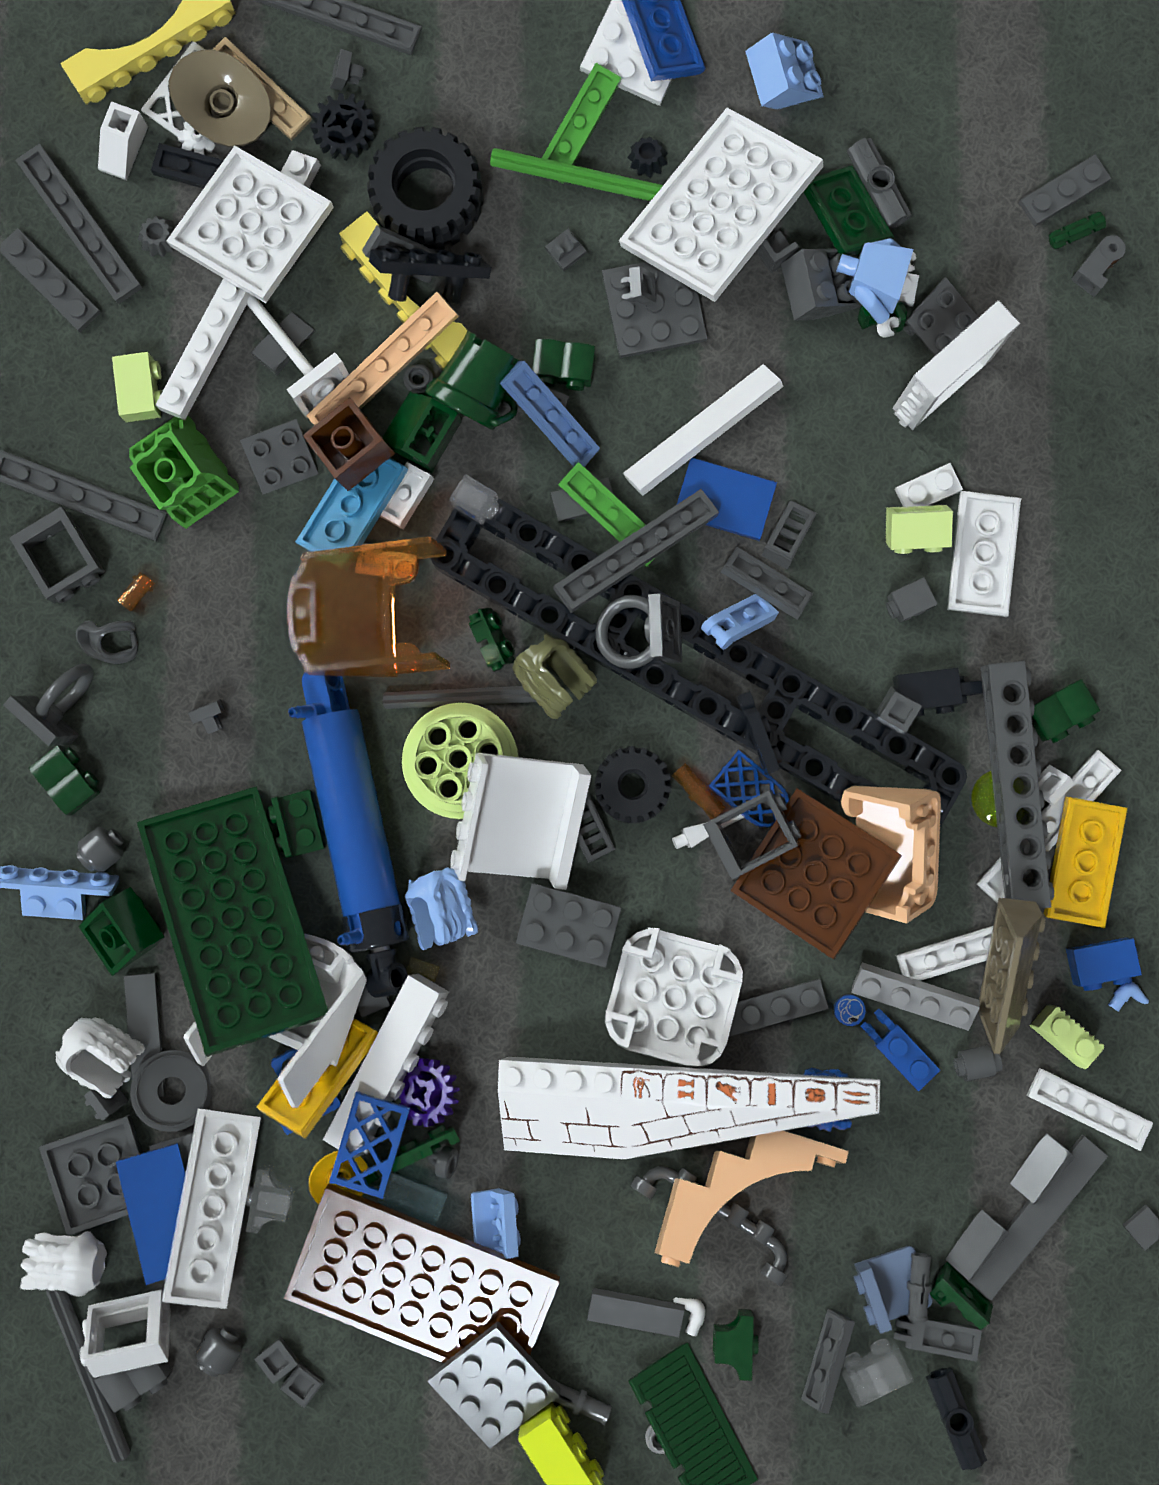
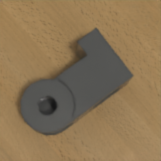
(1104, 256)

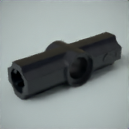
(963, 1434)

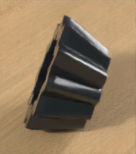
(647, 157)

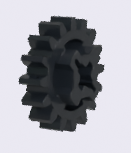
(355, 118)

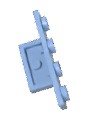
(56, 892)

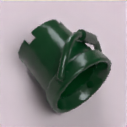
(473, 382)

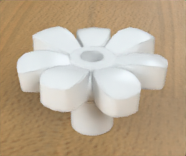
(194, 140)

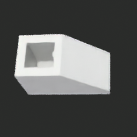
(120, 140)

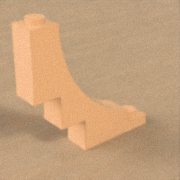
(694, 1205)

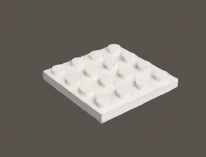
(250, 224)

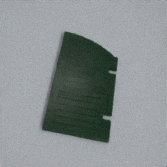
(691, 1422)

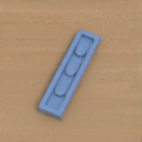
(549, 414)

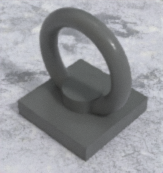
(661, 630)
(46, 718)

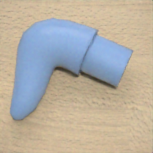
(1124, 992)

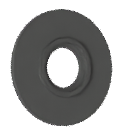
(145, 1086)

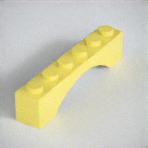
(99, 71)
(354, 239)

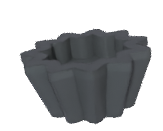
(154, 236)

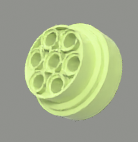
(418, 747)

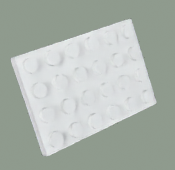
(721, 204)

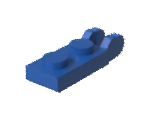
(902, 1052)

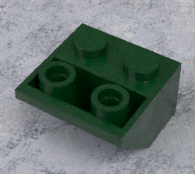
(422, 430)

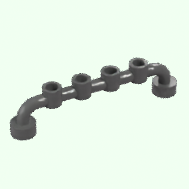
(733, 1214)

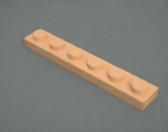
(389, 357)

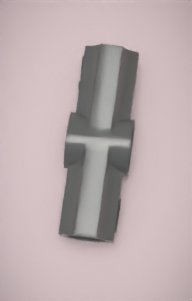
(870, 168)

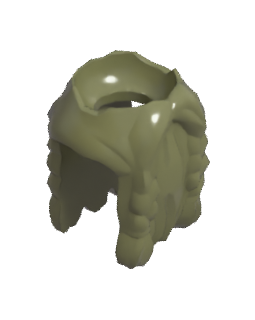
(541, 684)

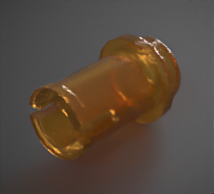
(135, 591)

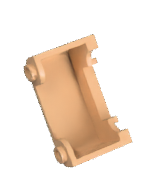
(911, 826)

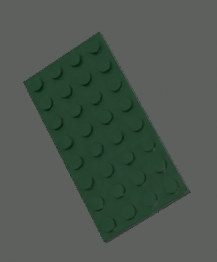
(232, 921)

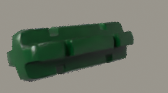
(1077, 230)

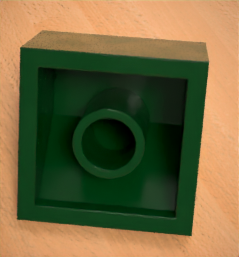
(121, 930)

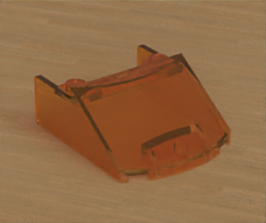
(346, 610)

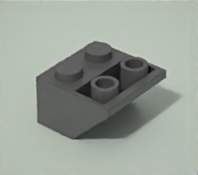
(815, 286)

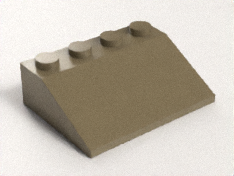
(1009, 969)

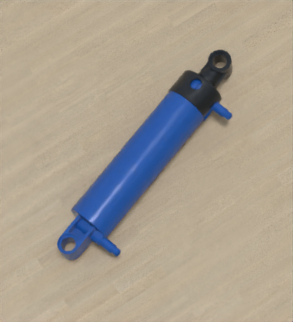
(354, 830)

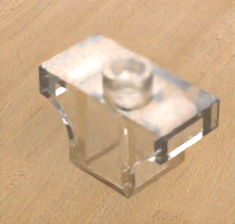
(268, 1200)

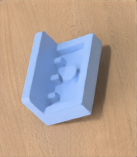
(495, 1221)

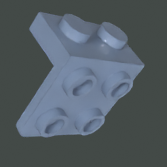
(885, 1286)

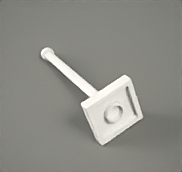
(316, 381)

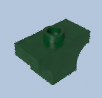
(736, 1344)

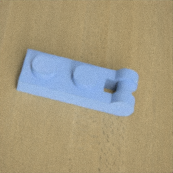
(739, 620)

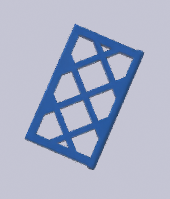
(384, 1166)

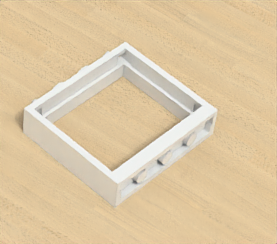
(955, 365)

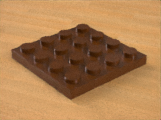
(823, 882)

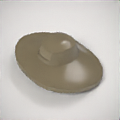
(220, 98)

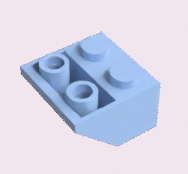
(783, 71)

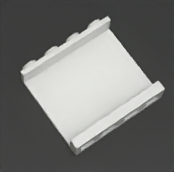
(520, 818)

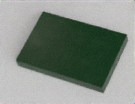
(846, 210)

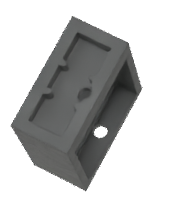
(44, 529)
(725, 849)

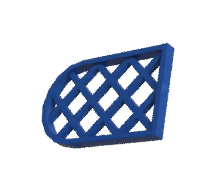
(743, 798)

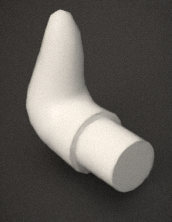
(697, 1314)

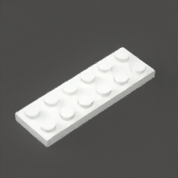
(211, 1209)

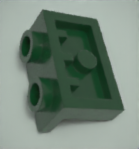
(296, 824)

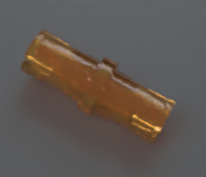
(698, 791)

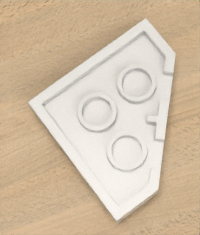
(618, 51)

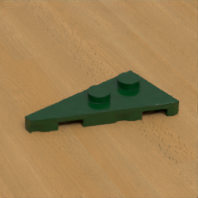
(414, 1150)

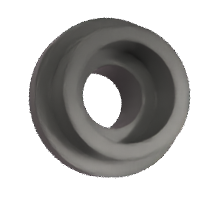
(411, 372)

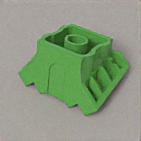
(181, 471)

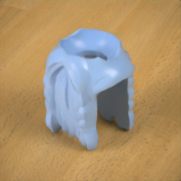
(440, 908)

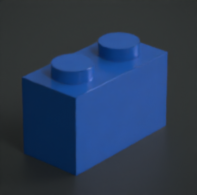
(1103, 962)

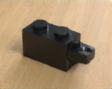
(937, 689)

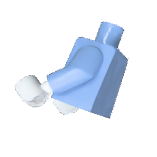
(879, 279)

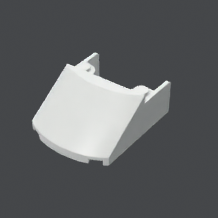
(319, 1041)

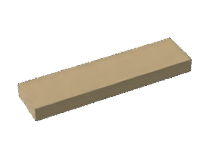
(284, 111)

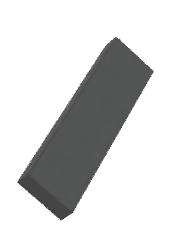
(144, 1018)

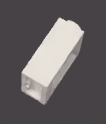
(121, 1312)

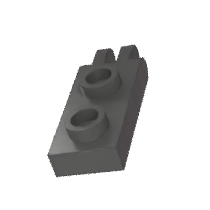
(940, 1337)

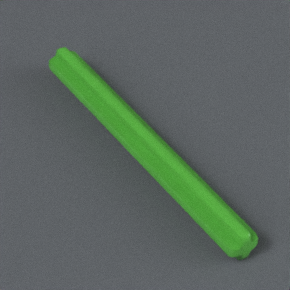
(573, 174)

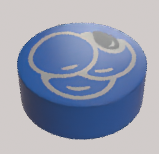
(849, 1010)

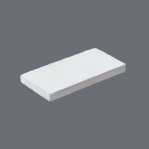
(984, 553)

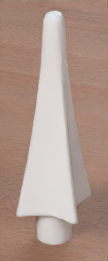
(695, 834)

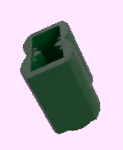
(564, 363)
(1063, 710)
(65, 780)

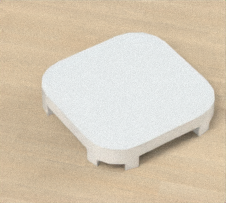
(674, 998)

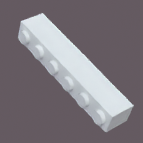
(391, 1056)

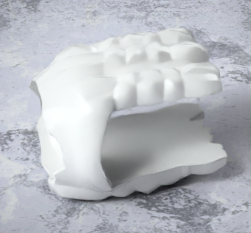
(98, 1055)
(63, 1263)

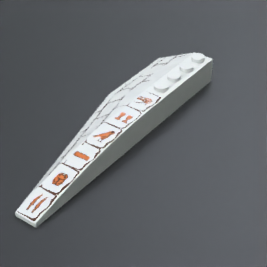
(660, 1109)

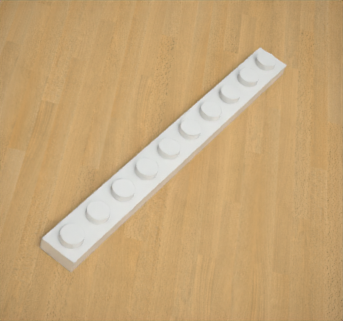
(218, 321)

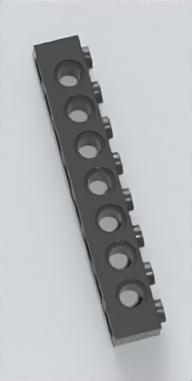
(1005, 771)

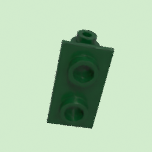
(487, 625)

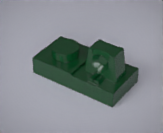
(955, 1288)

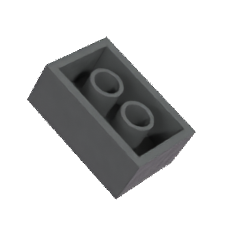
(568, 925)

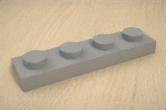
(915, 996)

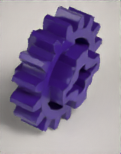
(429, 1093)

